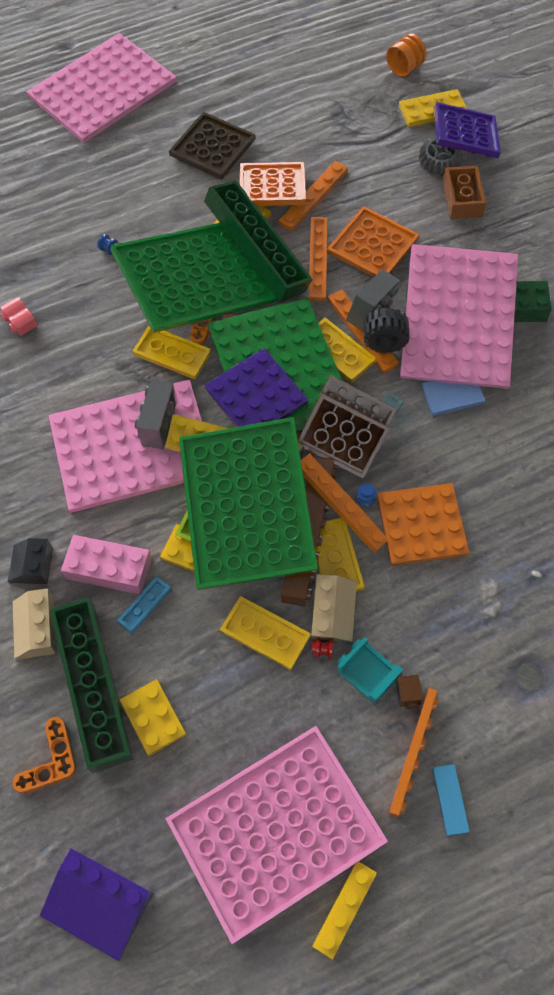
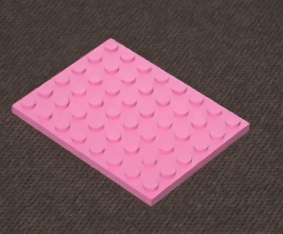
(101, 87)
(460, 316)
(104, 457)
(275, 833)

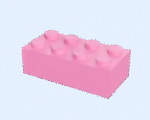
(106, 564)

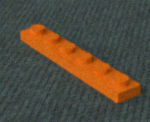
(314, 195)
(318, 259)
(342, 305)
(342, 504)
(412, 762)

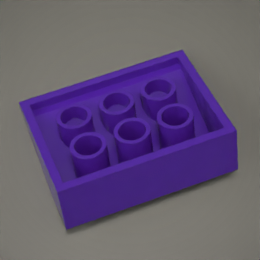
(95, 904)

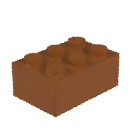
(464, 192)

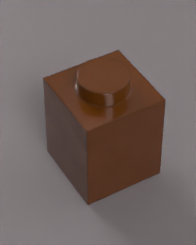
(409, 691)

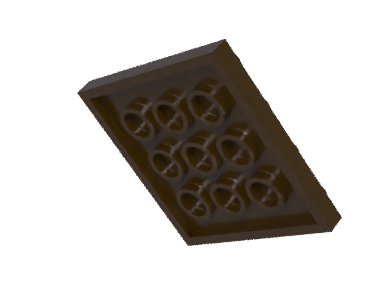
(212, 145)

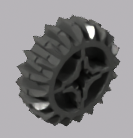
(437, 158)

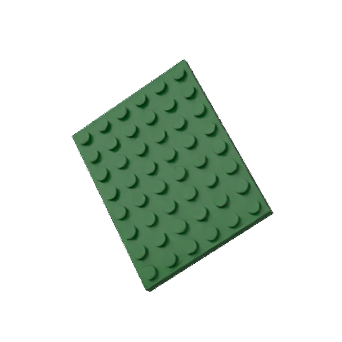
(190, 276)
(292, 340)
(247, 504)

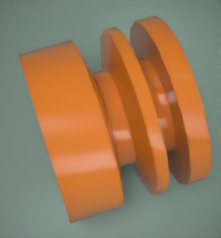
(406, 55)

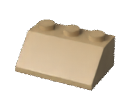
(334, 608)
(33, 625)

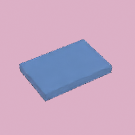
(451, 397)

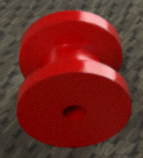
(322, 648)

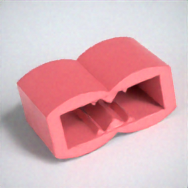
(18, 316)

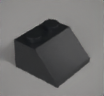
(31, 561)

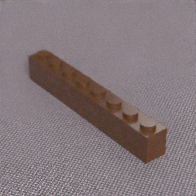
(296, 587)

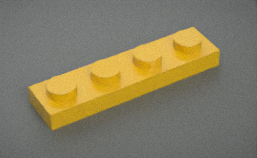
(344, 910)

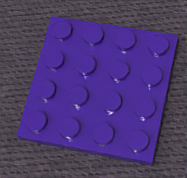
(466, 130)
(256, 391)

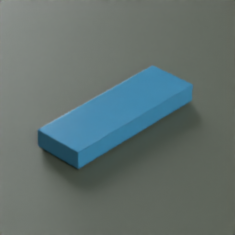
(144, 605)
(450, 800)

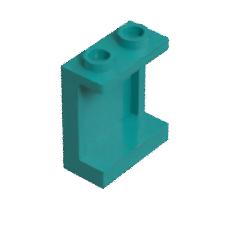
(368, 670)

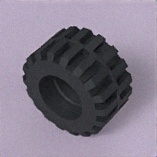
(386, 330)

